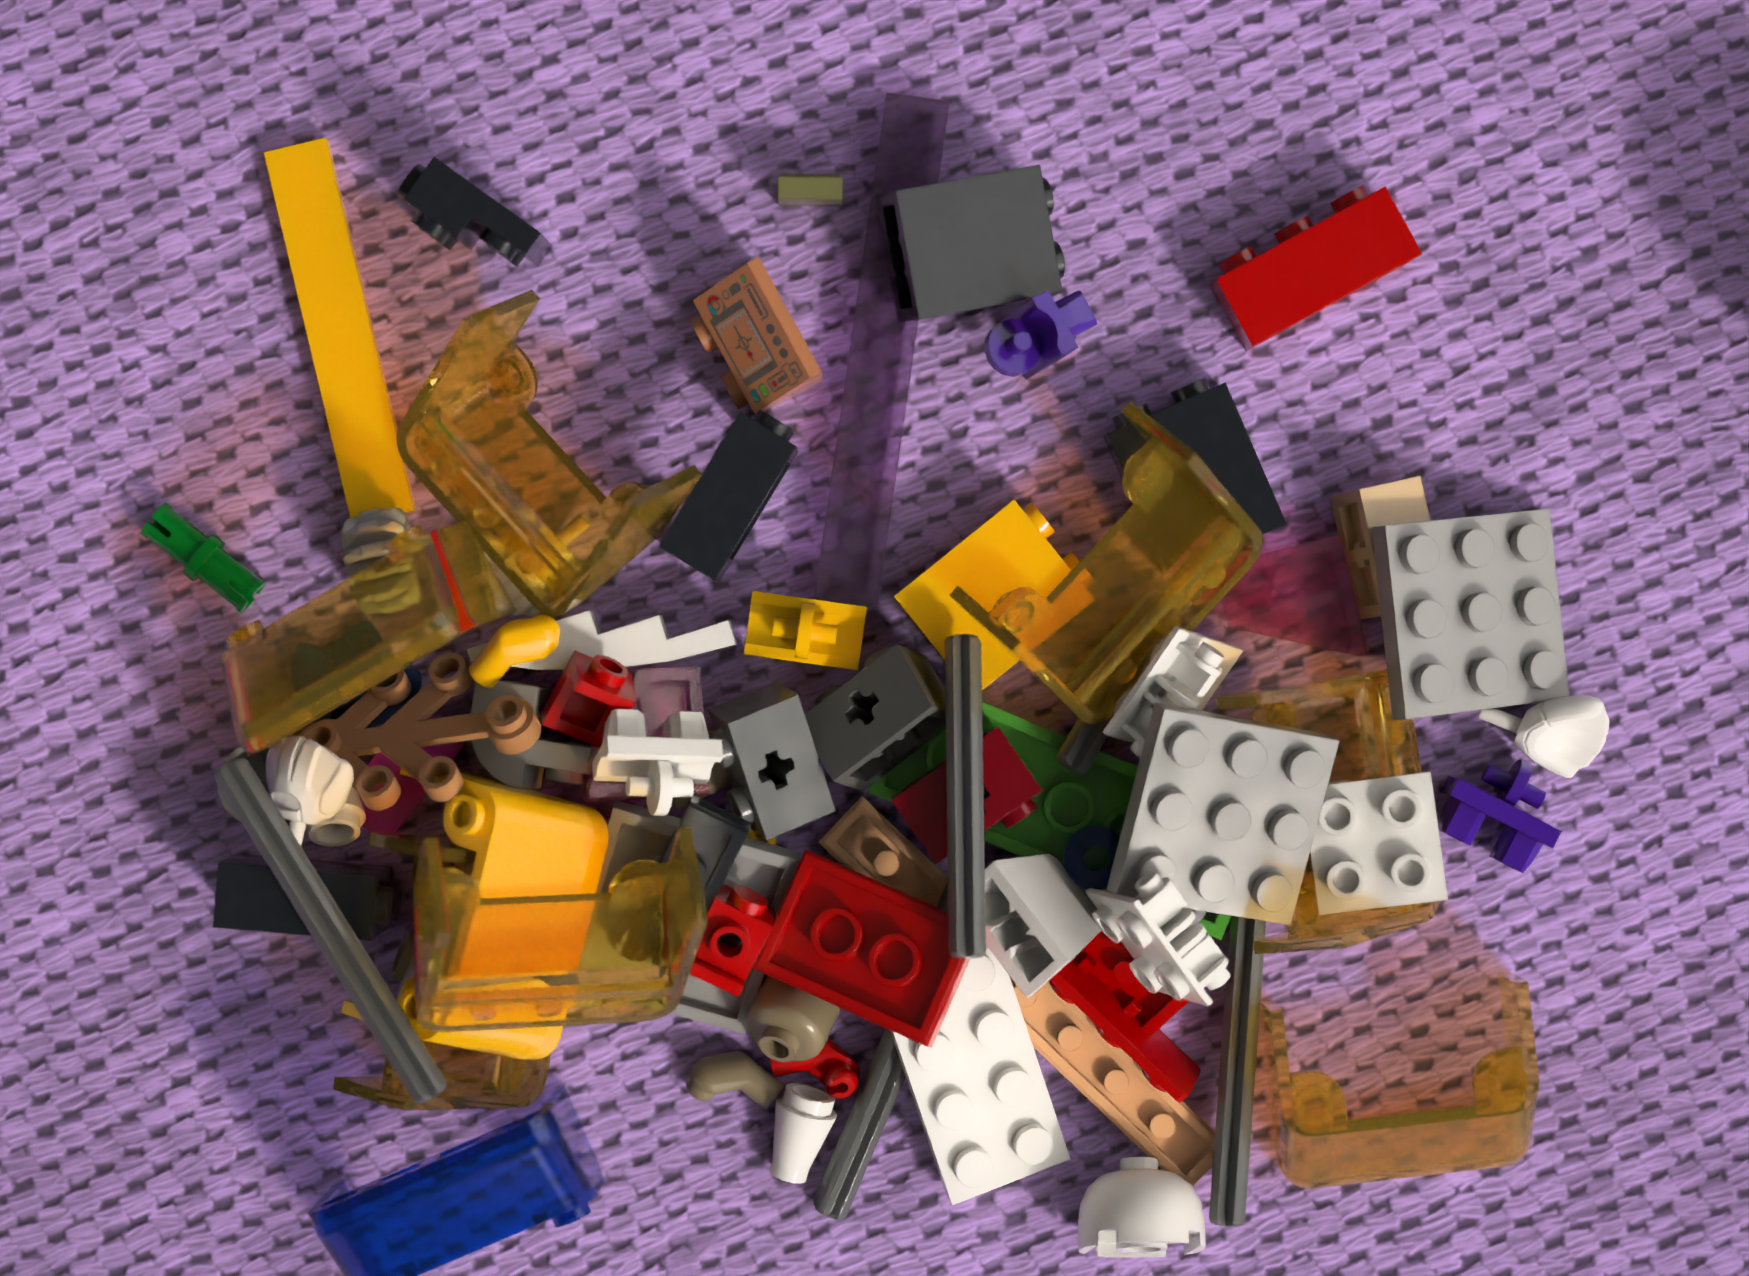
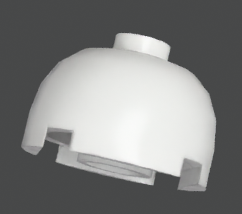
(1140, 1212)

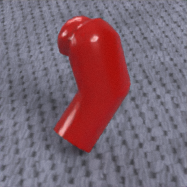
(831, 1067)

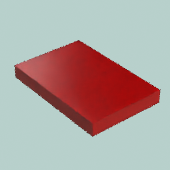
(864, 949)

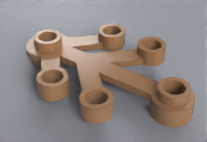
(506, 722)

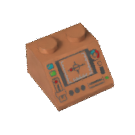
(756, 339)

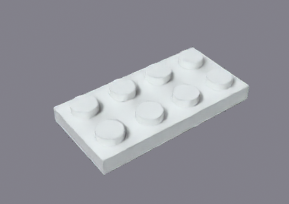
(982, 1089)

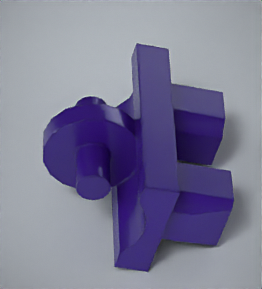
(1038, 334)
(1522, 833)

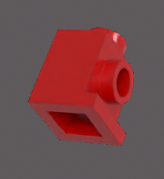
(737, 912)

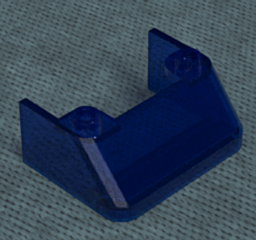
(463, 1196)

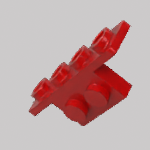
(1127, 1013)

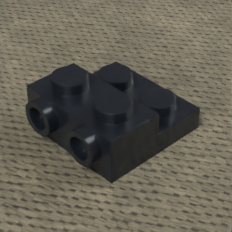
(458, 211)

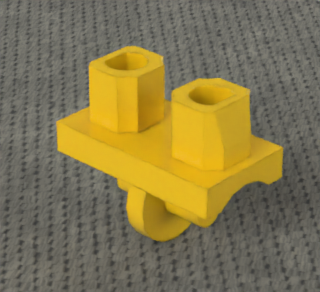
(805, 630)

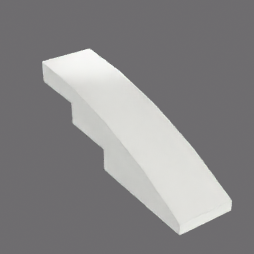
(630, 645)

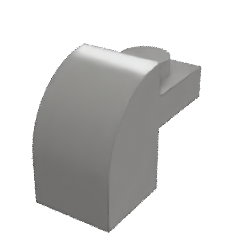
(563, 759)

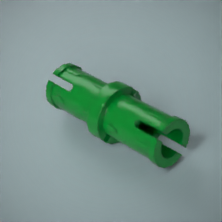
(203, 557)

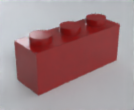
(1314, 265)

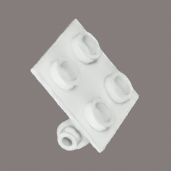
(1181, 673)
(1378, 845)
(1154, 934)

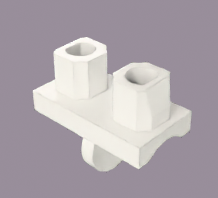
(656, 765)

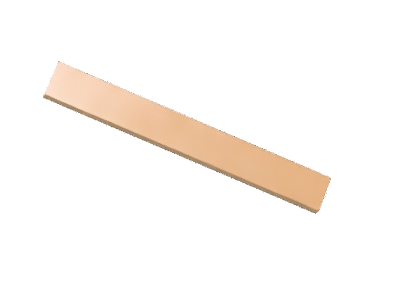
(1055, 1027)

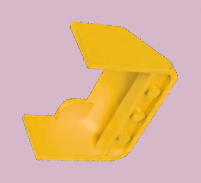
(522, 848)

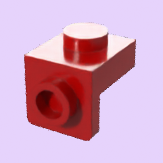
(587, 695)

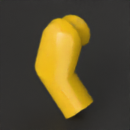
(515, 644)

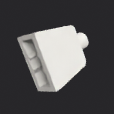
(1035, 918)

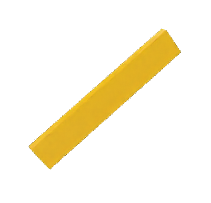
(339, 327)

